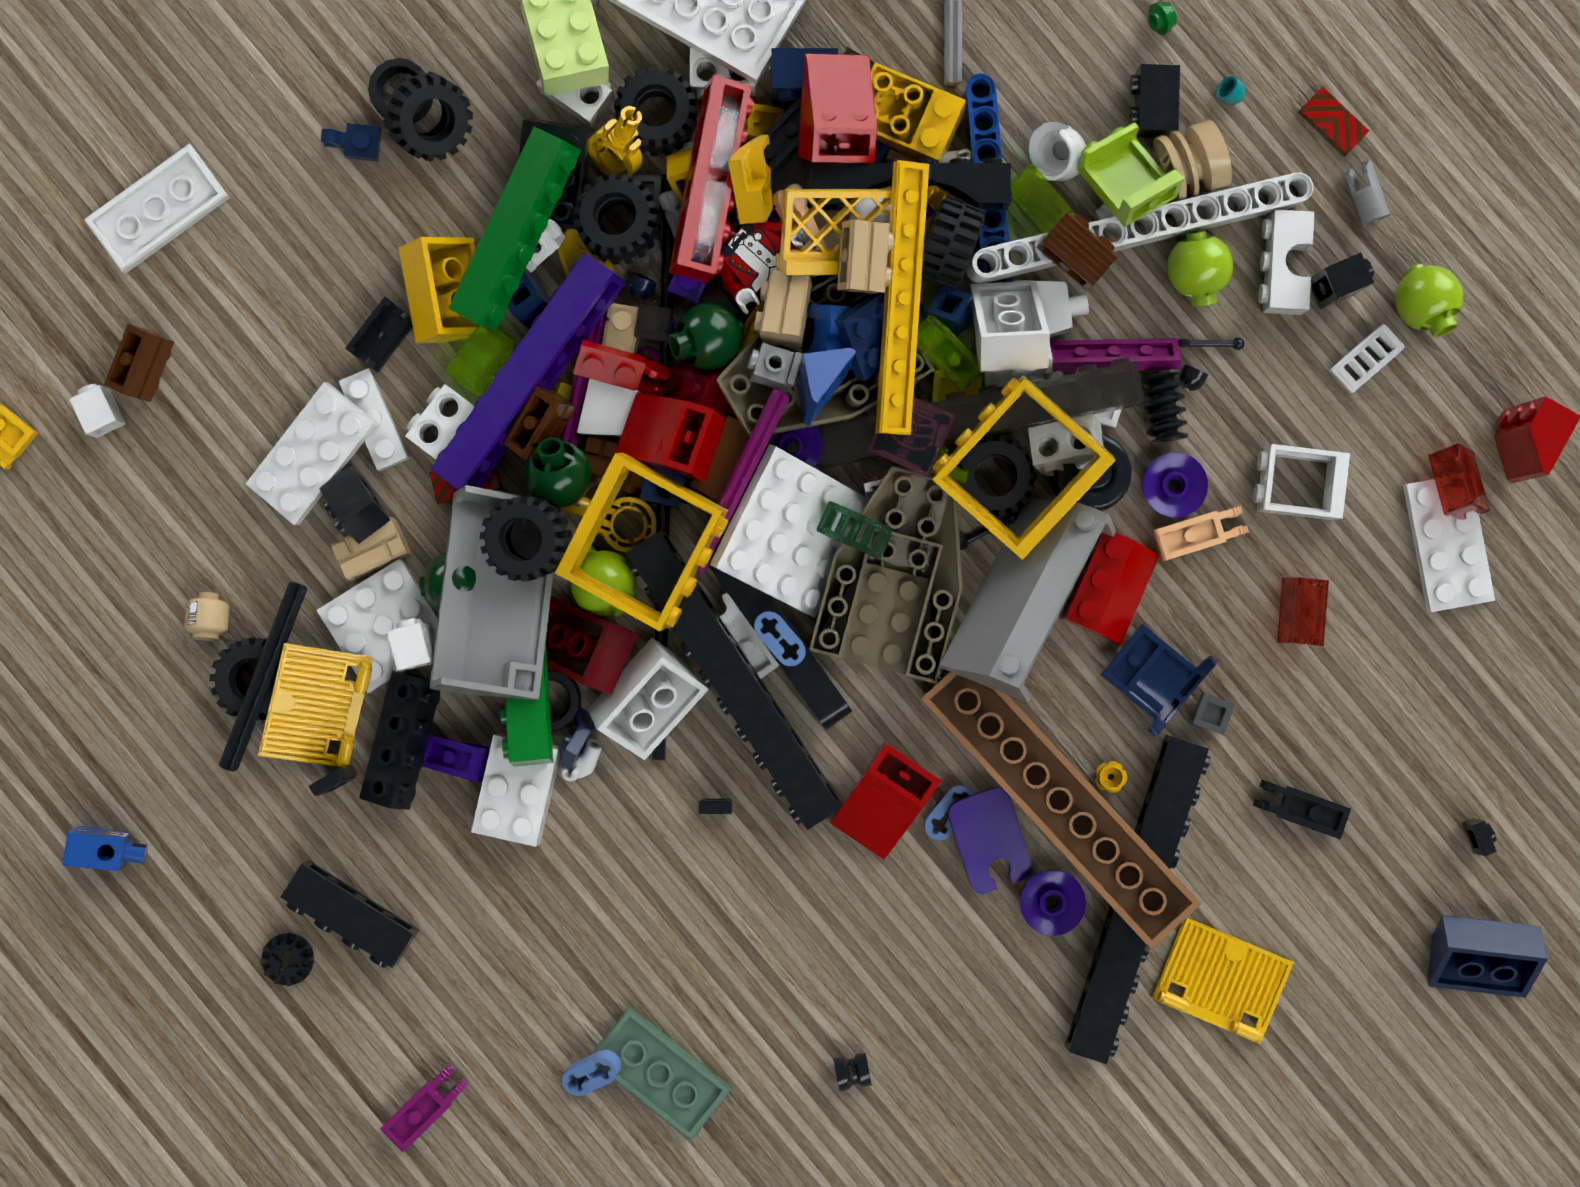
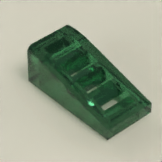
(828, 519)

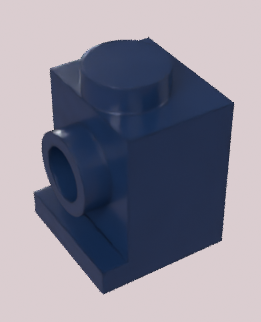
(956, 311)

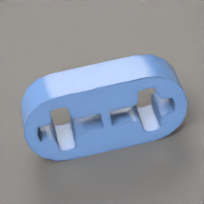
(773, 644)
(940, 809)
(594, 1079)

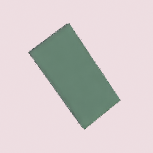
(663, 1073)

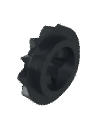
(301, 954)

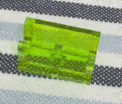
(1039, 198)

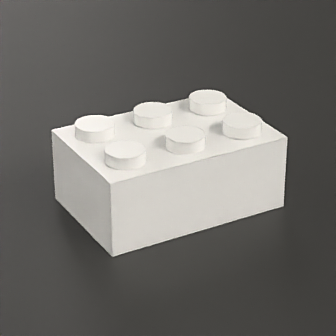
(515, 798)

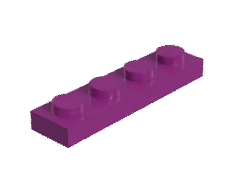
(1150, 353)

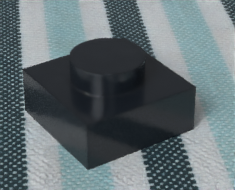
(1480, 836)

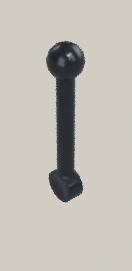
(1237, 343)
(965, 541)

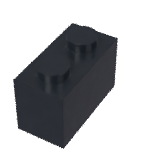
(1156, 99)
(1342, 280)
(353, 505)

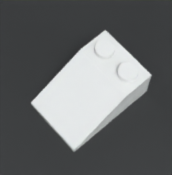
(1009, 326)

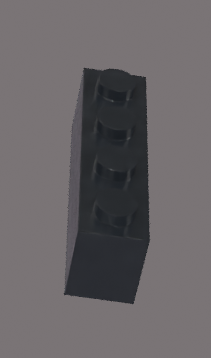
(349, 914)

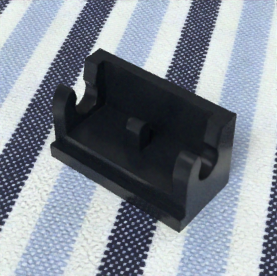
(380, 335)

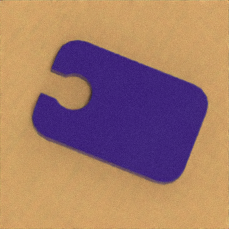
(986, 831)

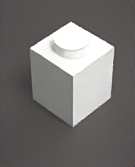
(97, 410)

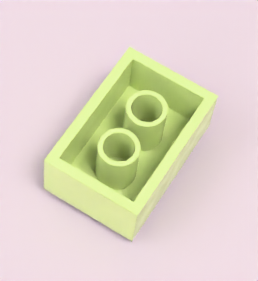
(565, 44)

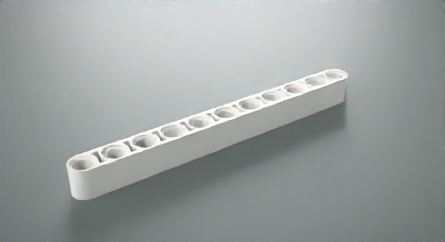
(1155, 223)

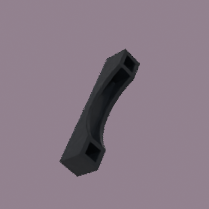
(977, 184)

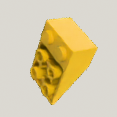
(914, 114)

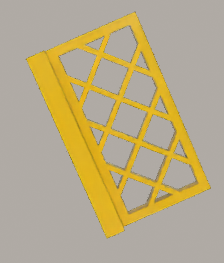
(821, 260)

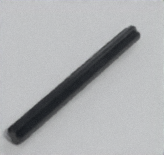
(262, 676)

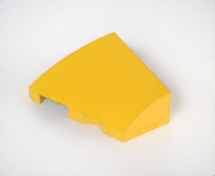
(752, 181)

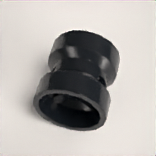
(859, 1068)

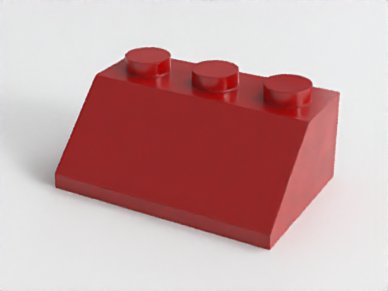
(1533, 437)
(1110, 586)

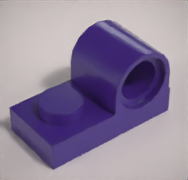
(456, 758)

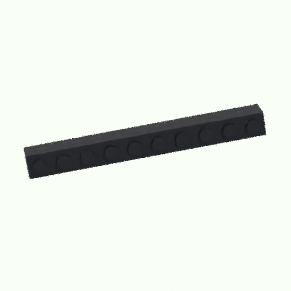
(737, 684)
(1119, 948)

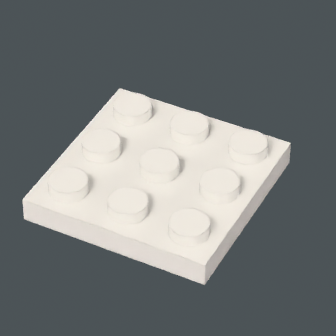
(372, 608)

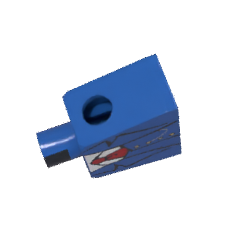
(87, 849)

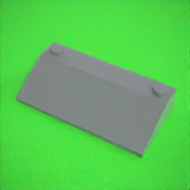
(1023, 600)
(496, 632)

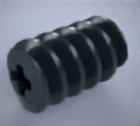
(1164, 407)

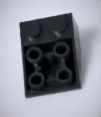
(578, 137)

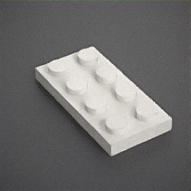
(311, 453)
(1447, 551)

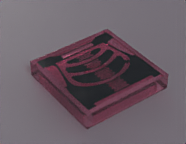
(922, 448)

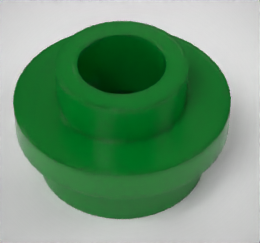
(1161, 17)

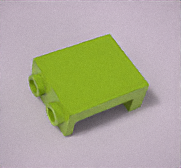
(1127, 175)

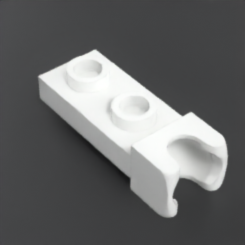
(747, 638)

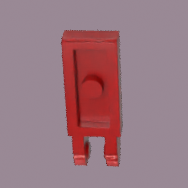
(619, 368)

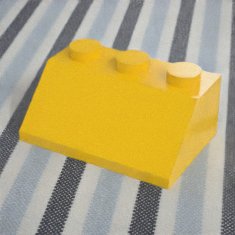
(431, 278)

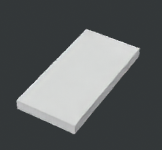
(157, 208)

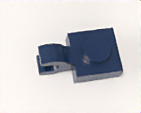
(359, 141)
(574, 744)

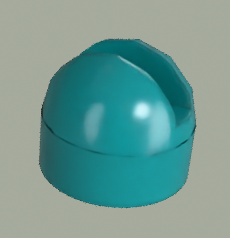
(1230, 90)

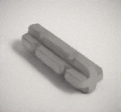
(670, 203)

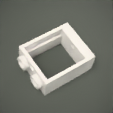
(1334, 483)

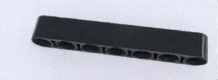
(806, 676)

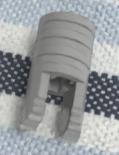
(1370, 200)

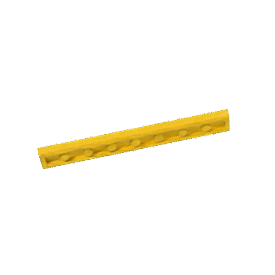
(902, 298)

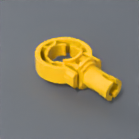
(619, 138)
(584, 503)

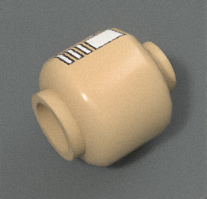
(206, 617)

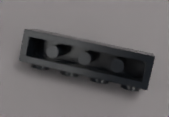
(400, 741)

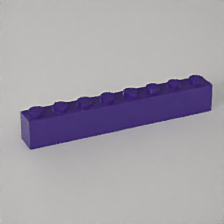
(535, 361)

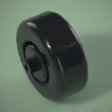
(1109, 487)

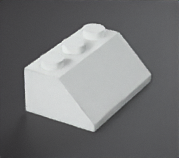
(647, 699)

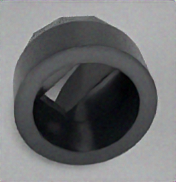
(1192, 377)

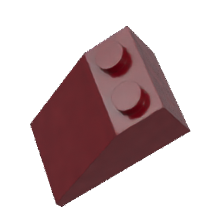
(586, 646)

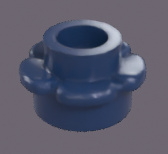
(641, 286)

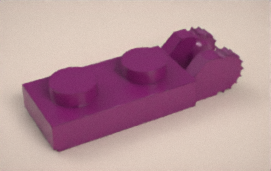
(421, 1110)

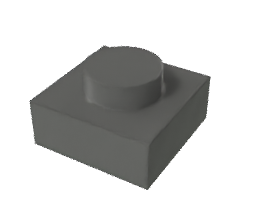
(1212, 713)

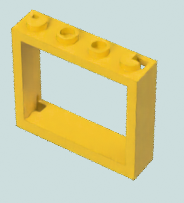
(1059, 506)
(595, 515)

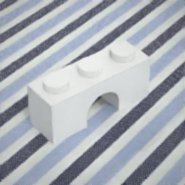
(1282, 289)

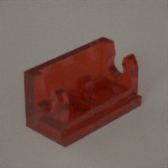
(1458, 481)
(1303, 611)

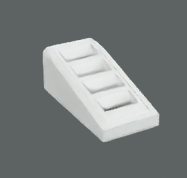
(1388, 339)

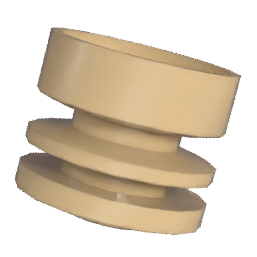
(1198, 157)

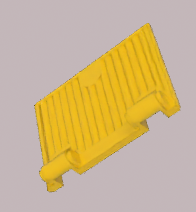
(314, 705)
(1222, 979)

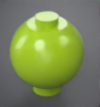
(1200, 267)
(1429, 299)
(609, 569)

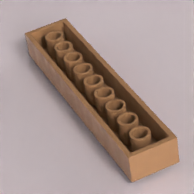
(1063, 806)

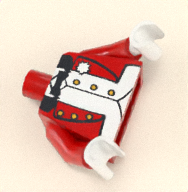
(750, 258)

